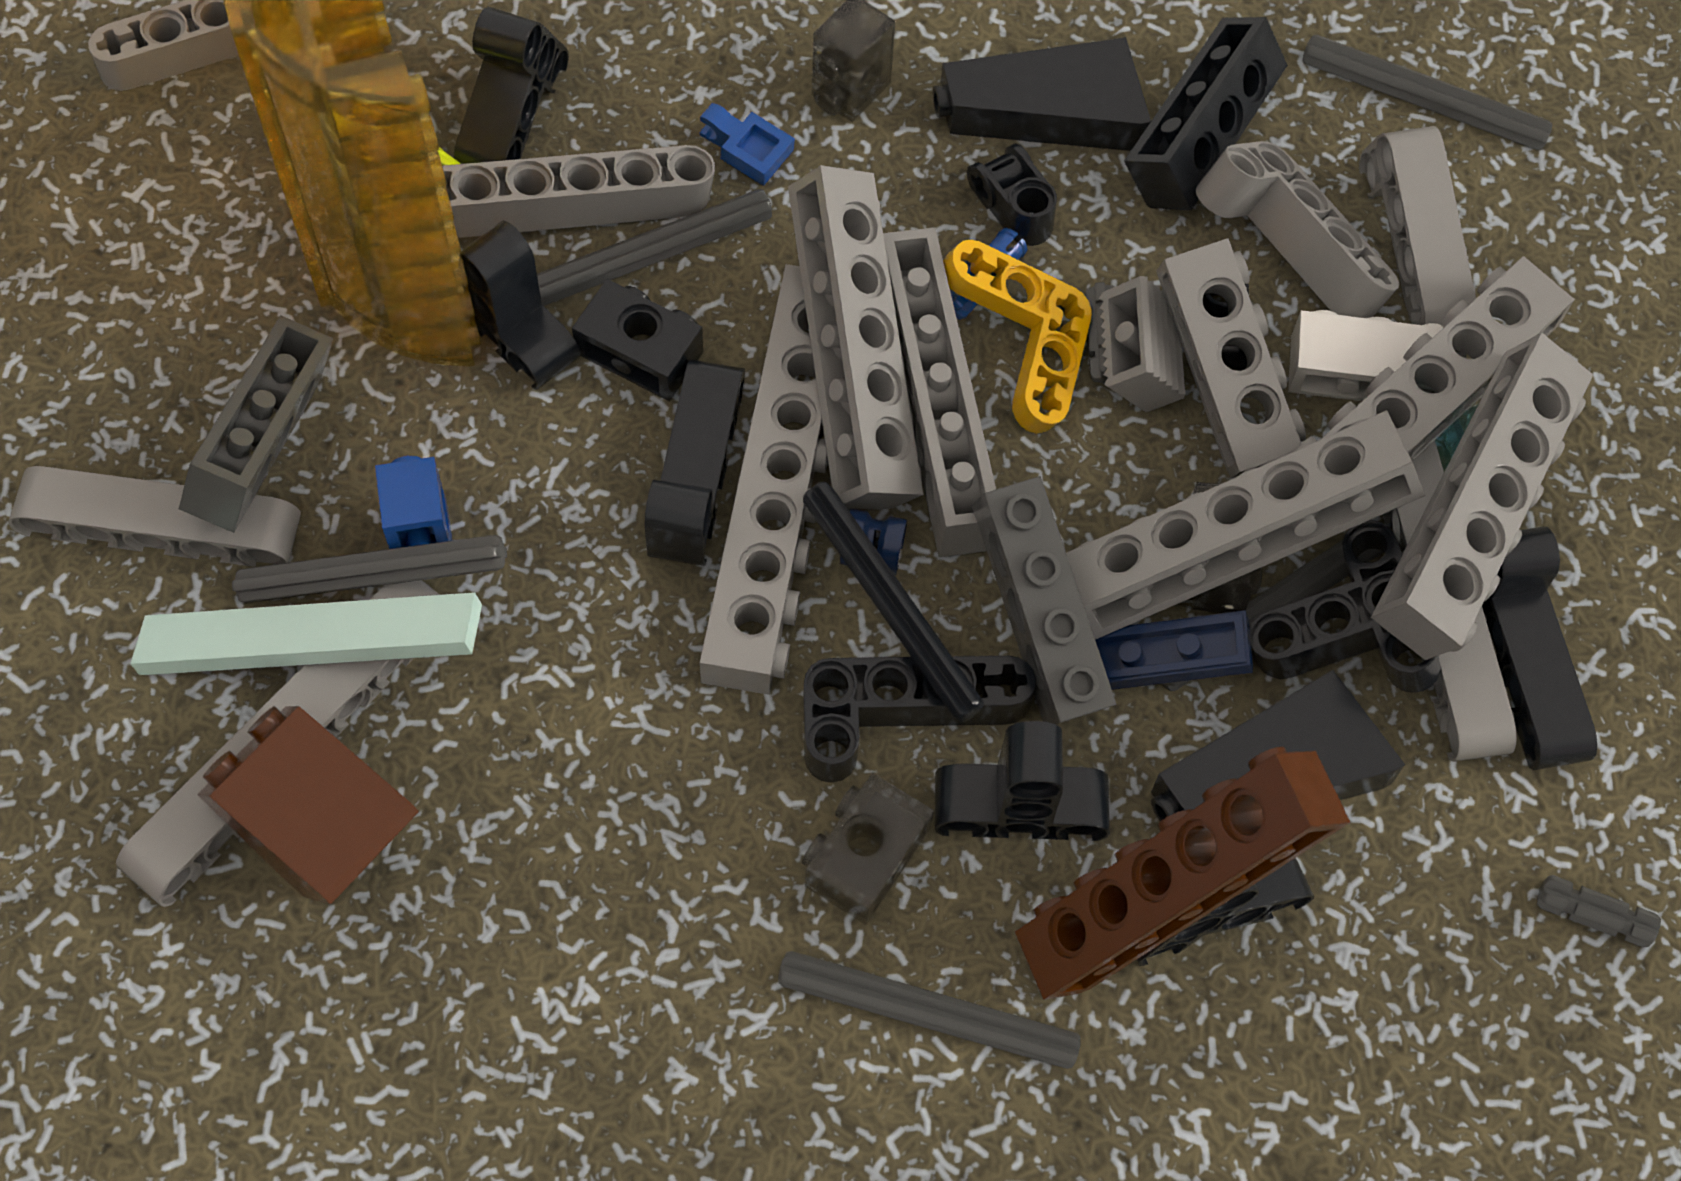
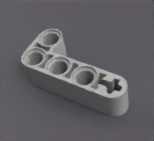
(162, 43)
(1422, 219)
(1301, 224)

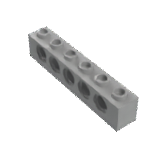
(1518, 296)
(855, 339)
(939, 391)
(1483, 499)
(1244, 524)

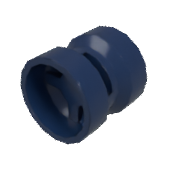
(890, 538)

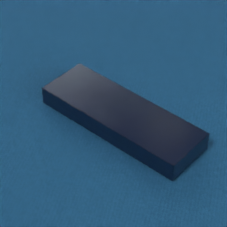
(1177, 650)

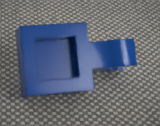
(748, 146)

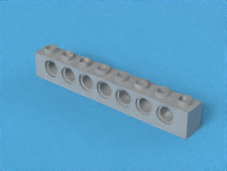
(728, 654)

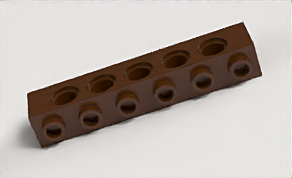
(1182, 871)

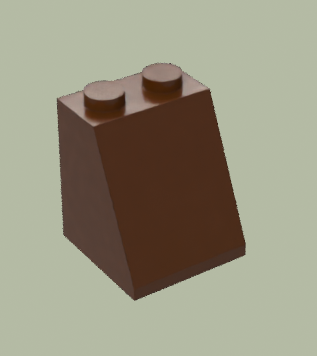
(305, 803)

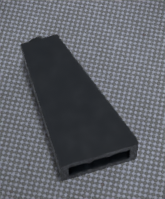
(1047, 96)
(1316, 719)

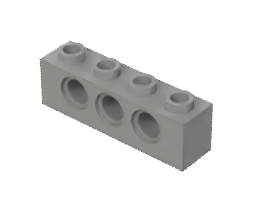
(1221, 389)

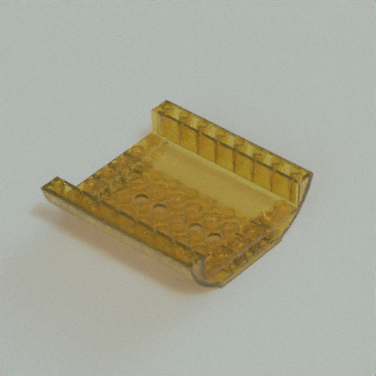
(359, 171)

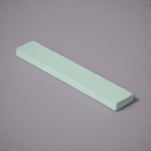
(308, 634)

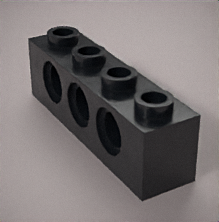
(1206, 111)

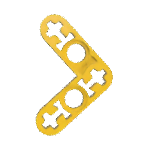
(1038, 314)

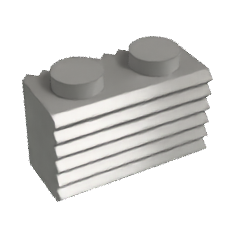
(1141, 345)

